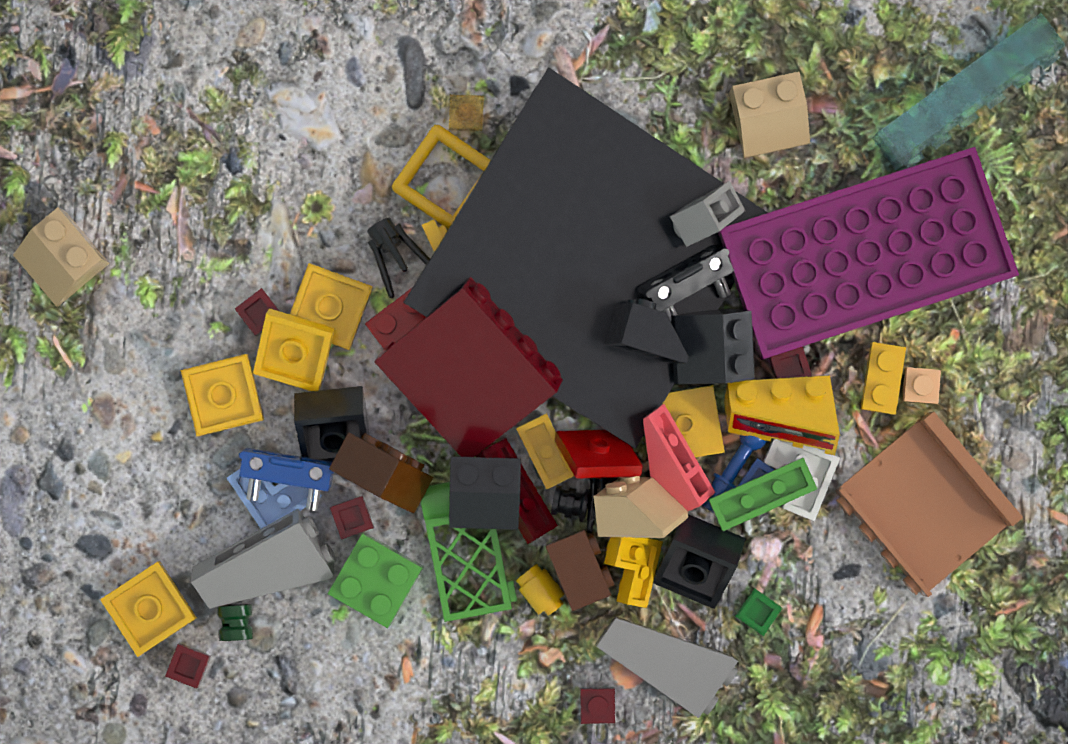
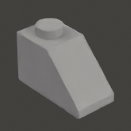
(707, 214)

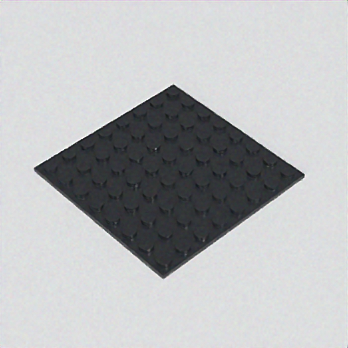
(567, 230)

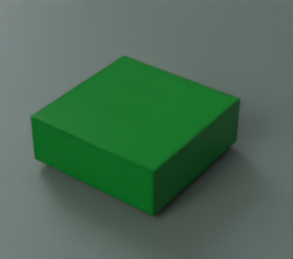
(758, 611)

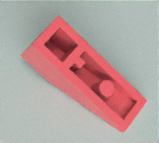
(673, 462)

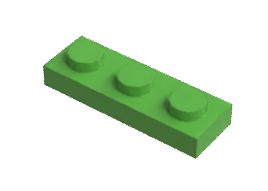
(762, 494)

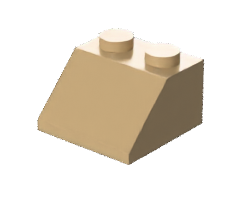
(770, 114)
(59, 256)
(637, 509)

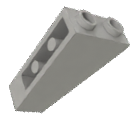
(265, 562)
(672, 665)

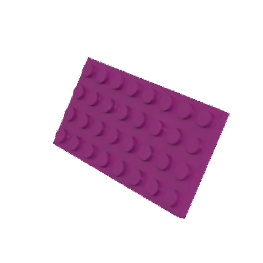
(868, 252)

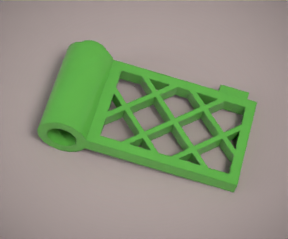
(436, 513)

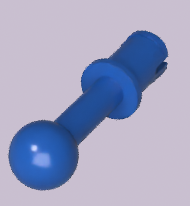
(724, 482)

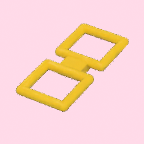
(401, 183)

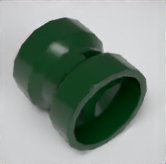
(235, 622)

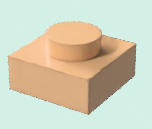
(921, 385)

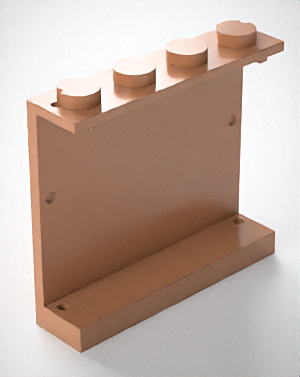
(926, 504)

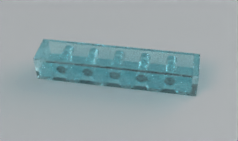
(969, 91)

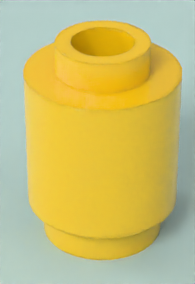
(540, 590)

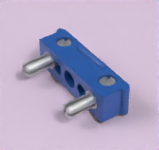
(285, 470)

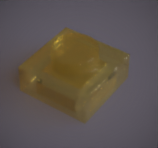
(466, 112)

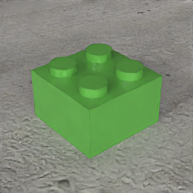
(375, 580)

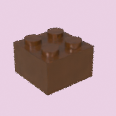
(382, 471)
(579, 570)

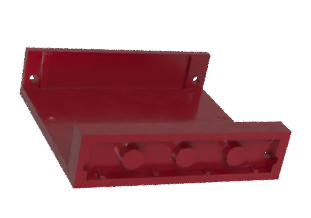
(470, 370)

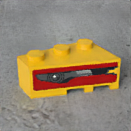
(785, 410)

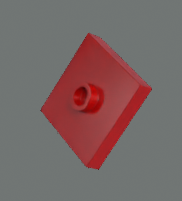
(597, 454)

